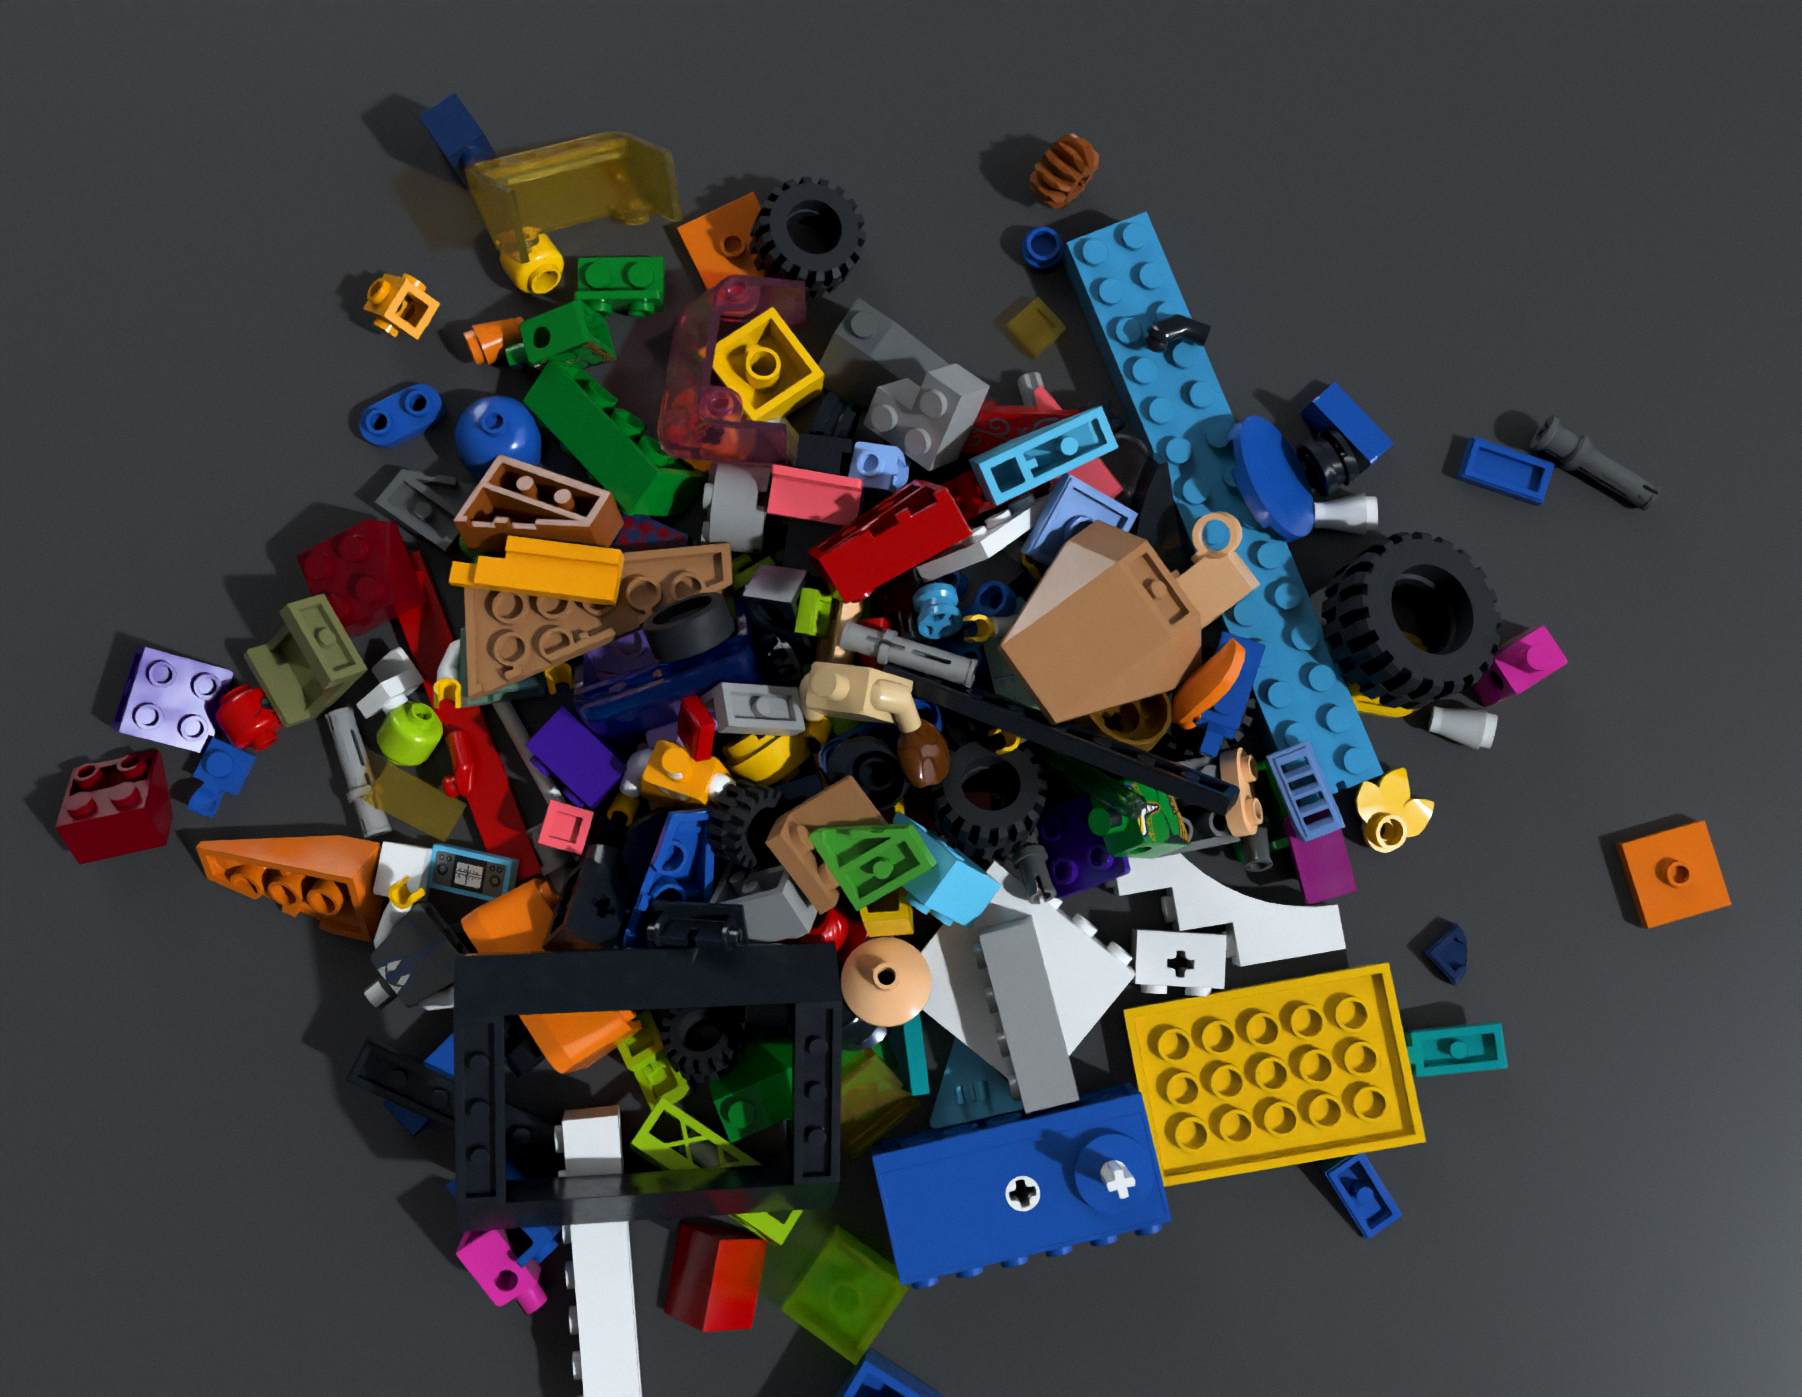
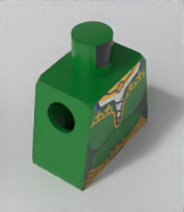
(564, 334)
(1149, 836)

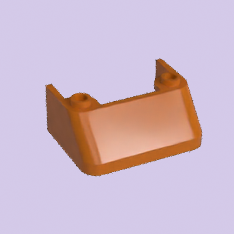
(520, 924)

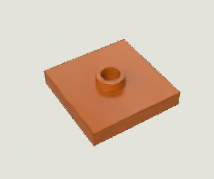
(722, 240)
(1673, 874)

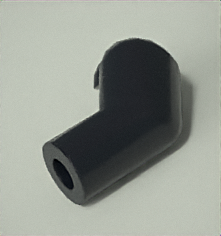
(1175, 327)

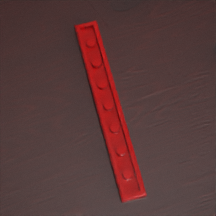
(492, 794)

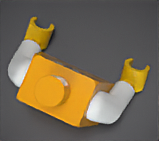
(670, 778)

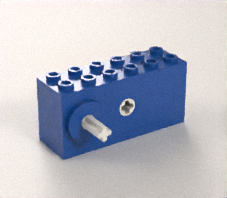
(1083, 1171)

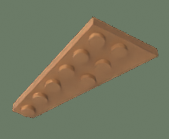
(526, 634)

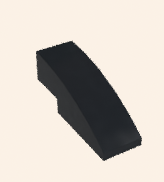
(1155, 507)

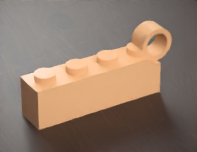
(1218, 575)

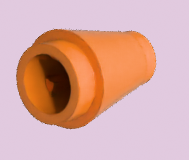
(489, 339)

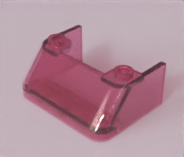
(707, 419)

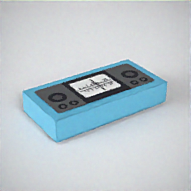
(471, 872)

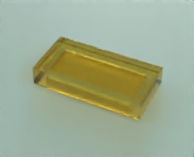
(415, 801)

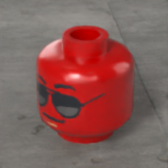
(248, 718)

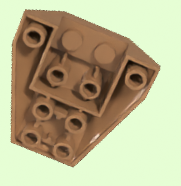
(1103, 627)

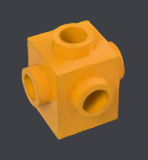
(400, 305)

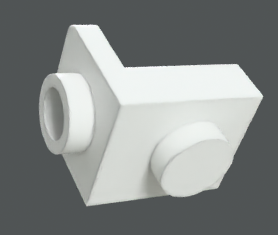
(397, 680)

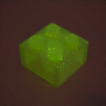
(845, 1294)

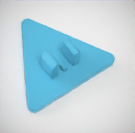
(970, 1090)

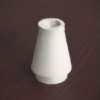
(1348, 514)
(1464, 725)

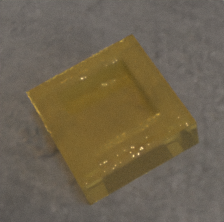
(1036, 328)

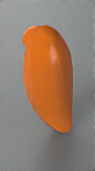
(1207, 685)

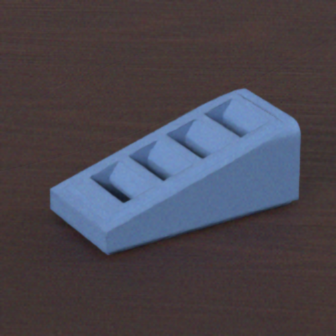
(1327, 802)

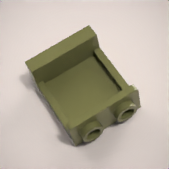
(306, 662)

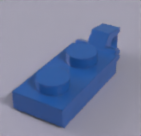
(1226, 715)

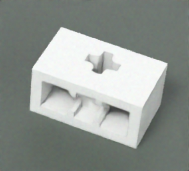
(1203, 953)

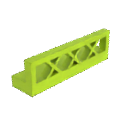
(667, 1159)

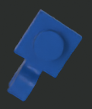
(222, 770)

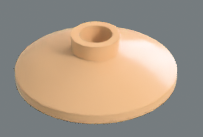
(881, 1003)

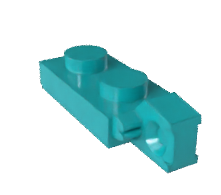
(1456, 1049)

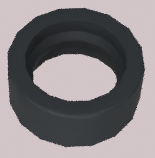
(688, 627)

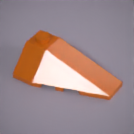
(311, 875)

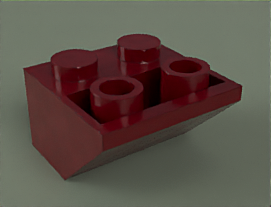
(116, 807)

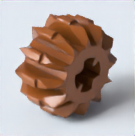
(1064, 171)

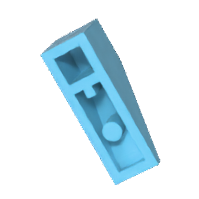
(1042, 455)

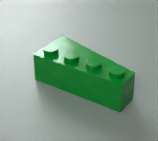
(611, 443)

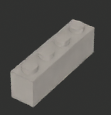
(1027, 1014)

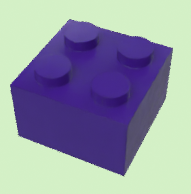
(579, 759)

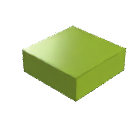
(814, 613)

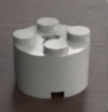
(737, 506)

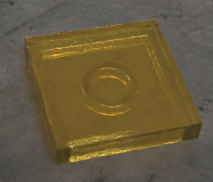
(870, 1102)

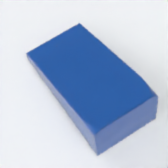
(1360, 1192)

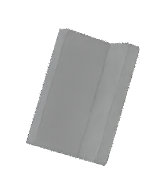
(755, 709)

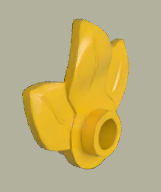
(1391, 805)

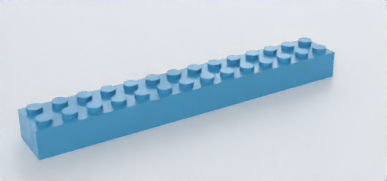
(1186, 420)

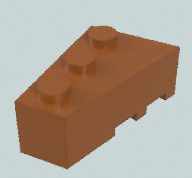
(536, 505)

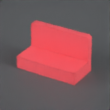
(814, 496)

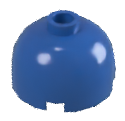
(497, 427)

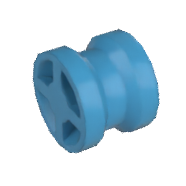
(937, 610)

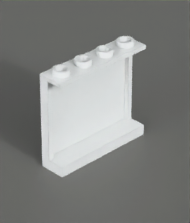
(1079, 967)

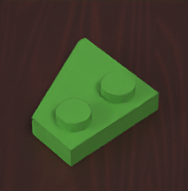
(872, 858)

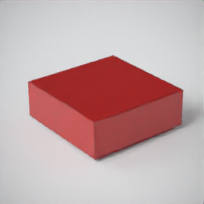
(696, 728)

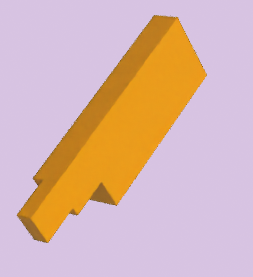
(546, 571)

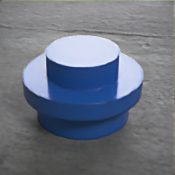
(1042, 248)

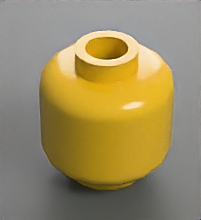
(541, 272)

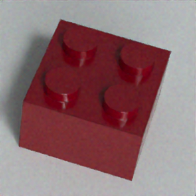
(363, 575)

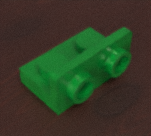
(622, 285)

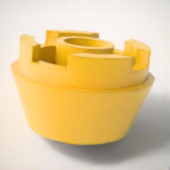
(766, 757)

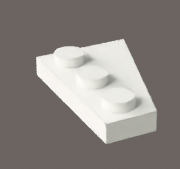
(986, 540)

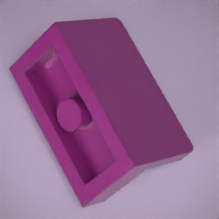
(1320, 863)

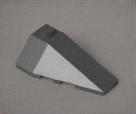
(873, 352)

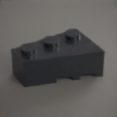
(822, 455)

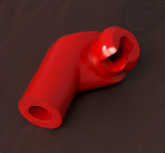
(463, 765)

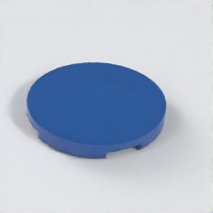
(1271, 478)

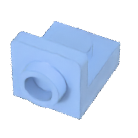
(880, 467)

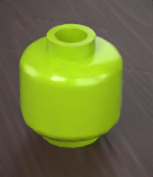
(409, 734)

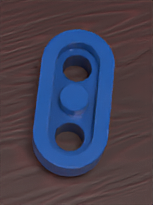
(402, 420)

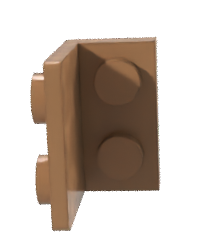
(788, 840)

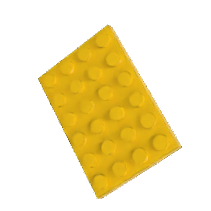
(1275, 1074)

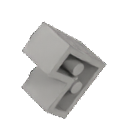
(928, 420)
(770, 898)

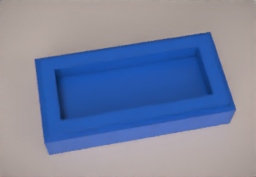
(1505, 471)

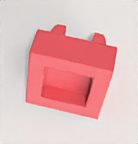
(565, 828)

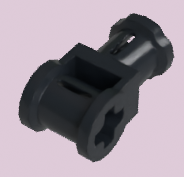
(899, 606)

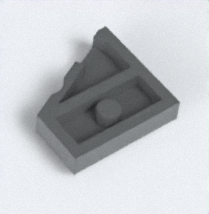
(426, 506)

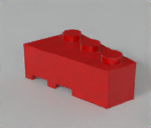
(889, 540)

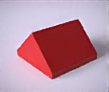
(715, 1277)

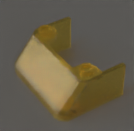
(571, 186)

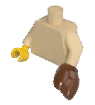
(877, 698)

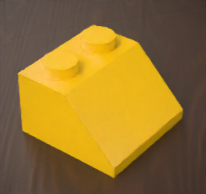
(767, 368)

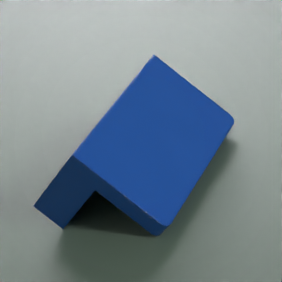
(1339, 411)

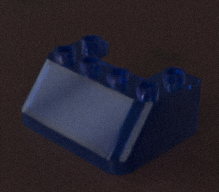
(651, 696)

